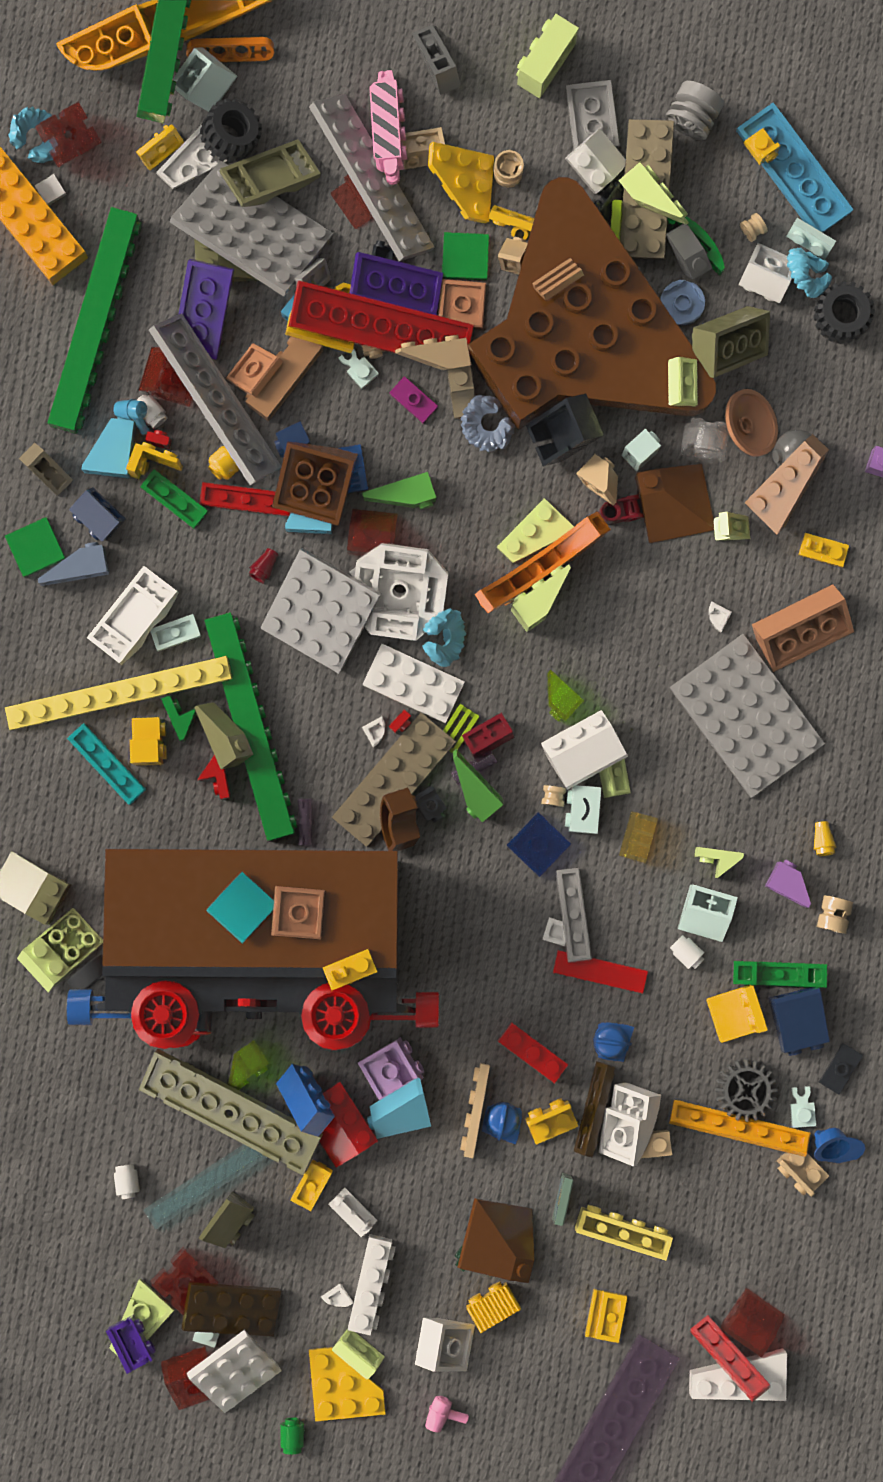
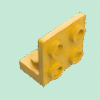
(137, 463)
(736, 1013)
(551, 1121)

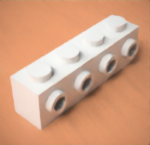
(370, 1283)

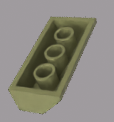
(732, 340)

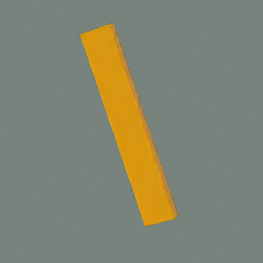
(751, 1132)

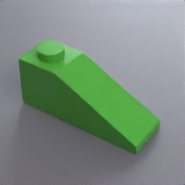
(409, 492)
(479, 795)

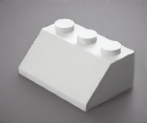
(584, 749)

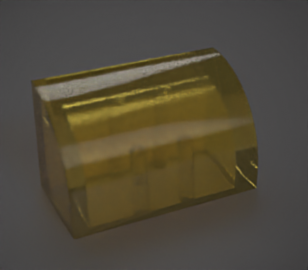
(638, 837)

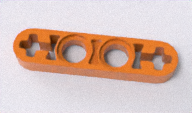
(230, 45)

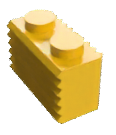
(493, 1306)

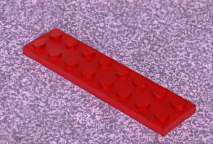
(368, 320)

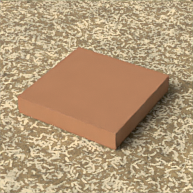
(463, 301)
(254, 370)
(298, 912)

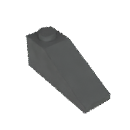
(437, 59)

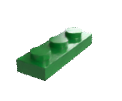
(174, 499)

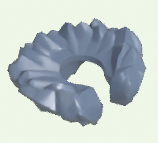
(476, 433)

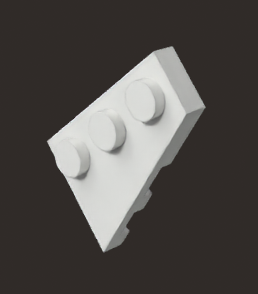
(188, 162)

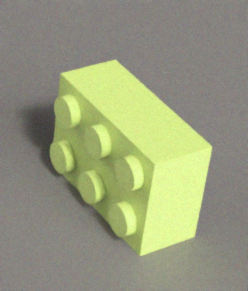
(546, 55)

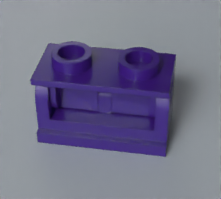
(131, 1343)

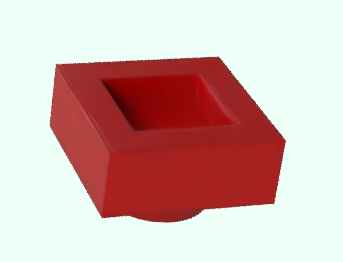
(158, 439)
(401, 723)

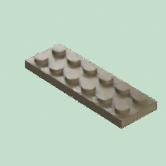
(642, 229)
(401, 767)

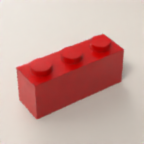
(532, 1052)

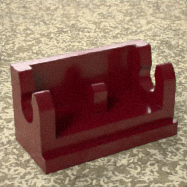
(488, 736)

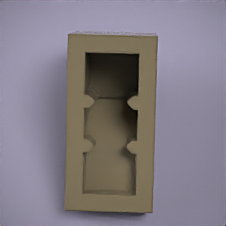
(460, 389)
(46, 469)

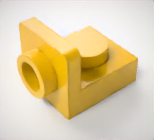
(762, 147)

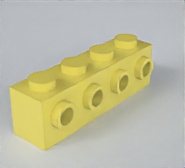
(623, 1233)

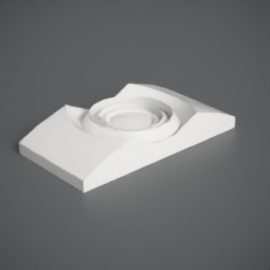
(133, 616)

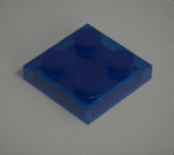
(538, 844)

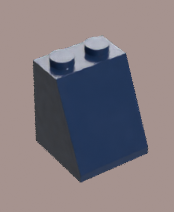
(799, 1020)

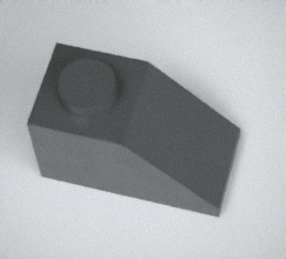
(688, 252)

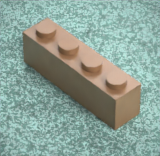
(296, 362)

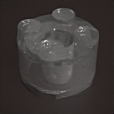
(705, 441)

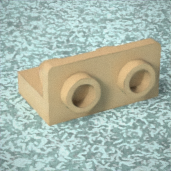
(418, 145)
(803, 1171)

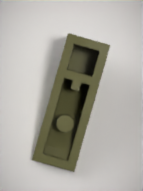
(224, 736)

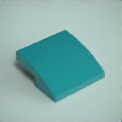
(241, 907)

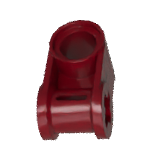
(625, 510)

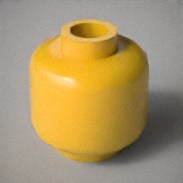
(222, 464)

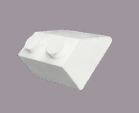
(596, 161)
(767, 274)
(444, 1345)

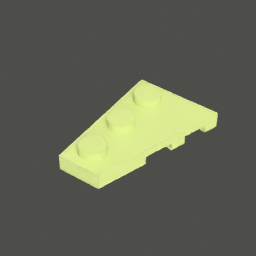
(535, 532)
(148, 1307)

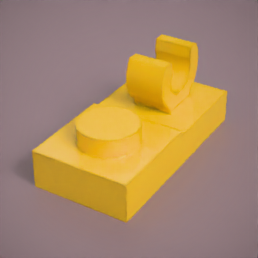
(160, 147)
(507, 217)
(823, 550)
(349, 969)
(311, 1185)

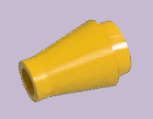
(824, 841)

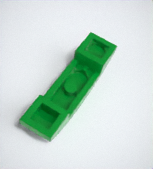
(705, 240)
(780, 974)

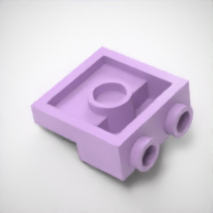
(391, 1068)

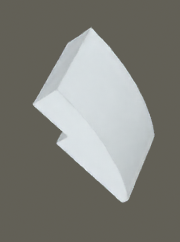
(629, 1123)

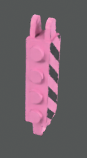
(386, 126)

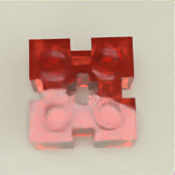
(64, 148)
(183, 1266)

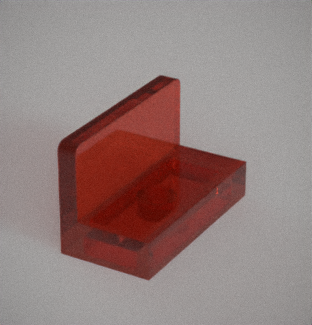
(351, 203)

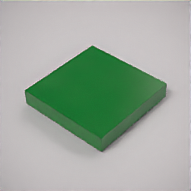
(465, 256)
(35, 547)

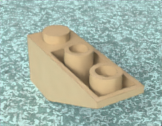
(441, 355)

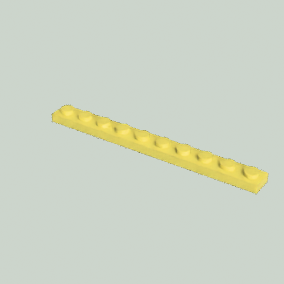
(118, 693)

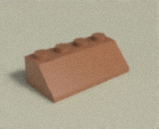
(803, 627)

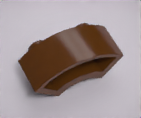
(399, 820)

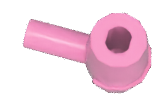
(440, 1412)

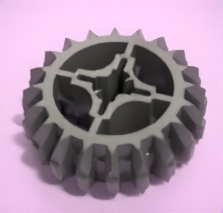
(734, 1073)

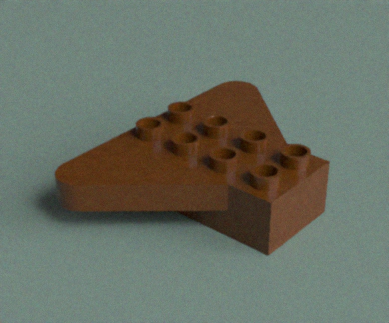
(594, 336)

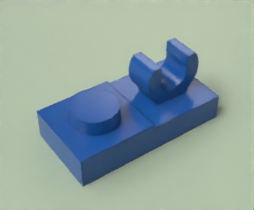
(359, 480)

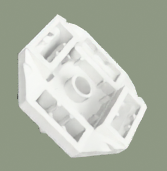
(425, 584)

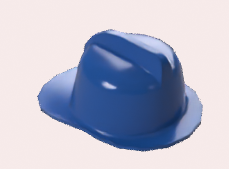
(612, 1041)
(502, 1121)
(836, 1147)

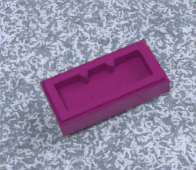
(413, 400)

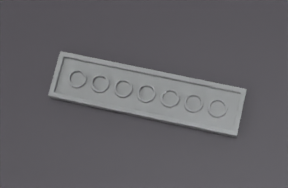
(383, 200)
(215, 398)

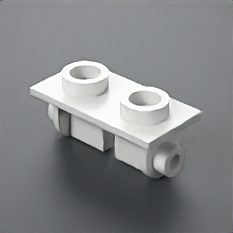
(353, 1212)

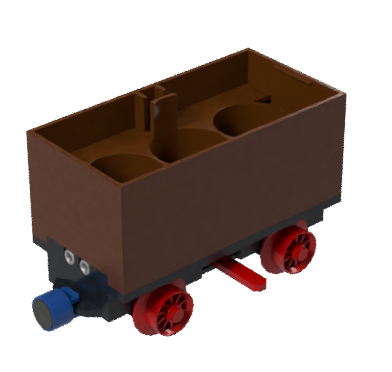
(179, 964)

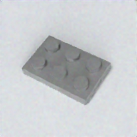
(590, 109)

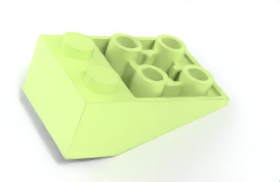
(643, 188)
(535, 606)
(60, 949)

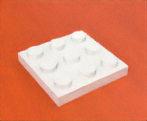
(234, 1371)

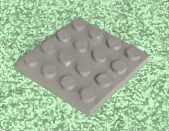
(320, 610)

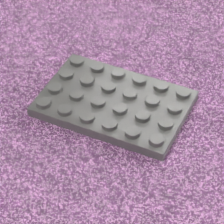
(263, 240)
(747, 715)

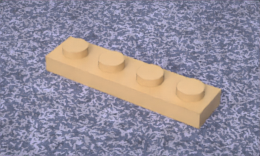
(473, 1120)

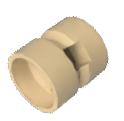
(508, 168)
(828, 920)

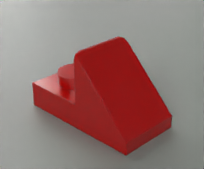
(213, 771)

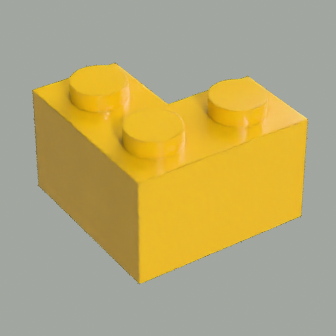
(146, 741)

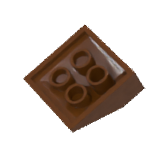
(315, 481)
(674, 502)
(499, 1241)

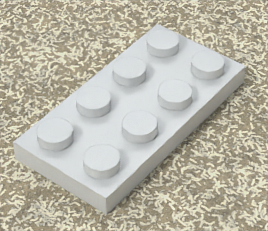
(413, 683)

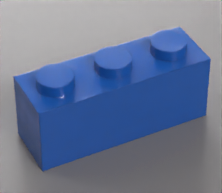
(305, 1100)

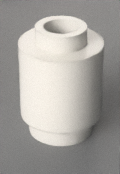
(155, 412)
(687, 952)
(126, 1181)

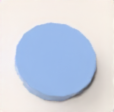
(683, 310)

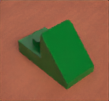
(181, 723)

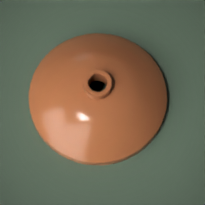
(751, 422)

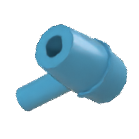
(133, 410)

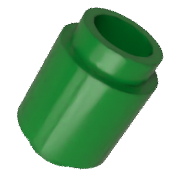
(292, 1436)

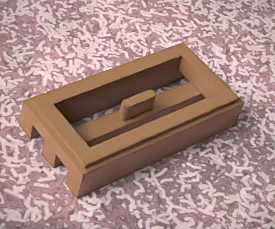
(558, 279)

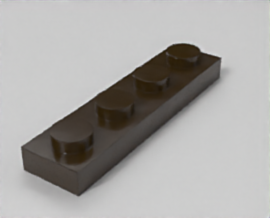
(594, 1109)

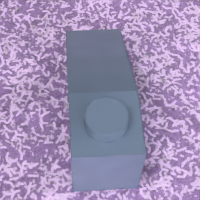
(82, 564)

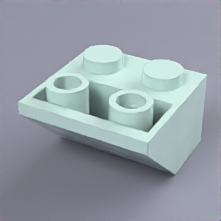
(203, 79)
(707, 912)

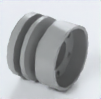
(695, 110)

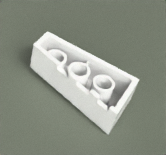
(715, 1383)

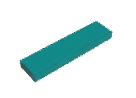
(106, 764)

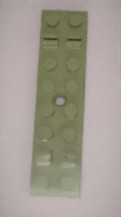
(209, 1098)

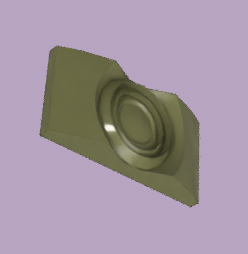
(270, 174)

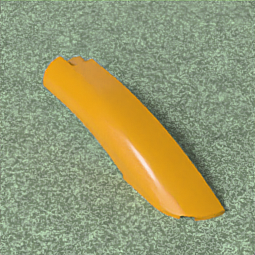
(128, 33)

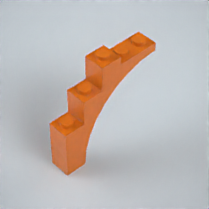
(542, 564)

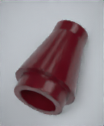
(263, 566)

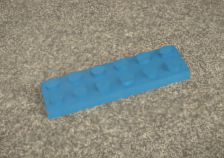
(798, 172)

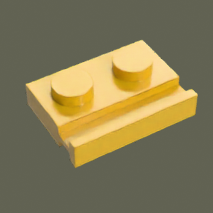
(606, 1315)

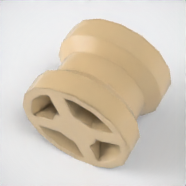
(753, 227)
(553, 796)

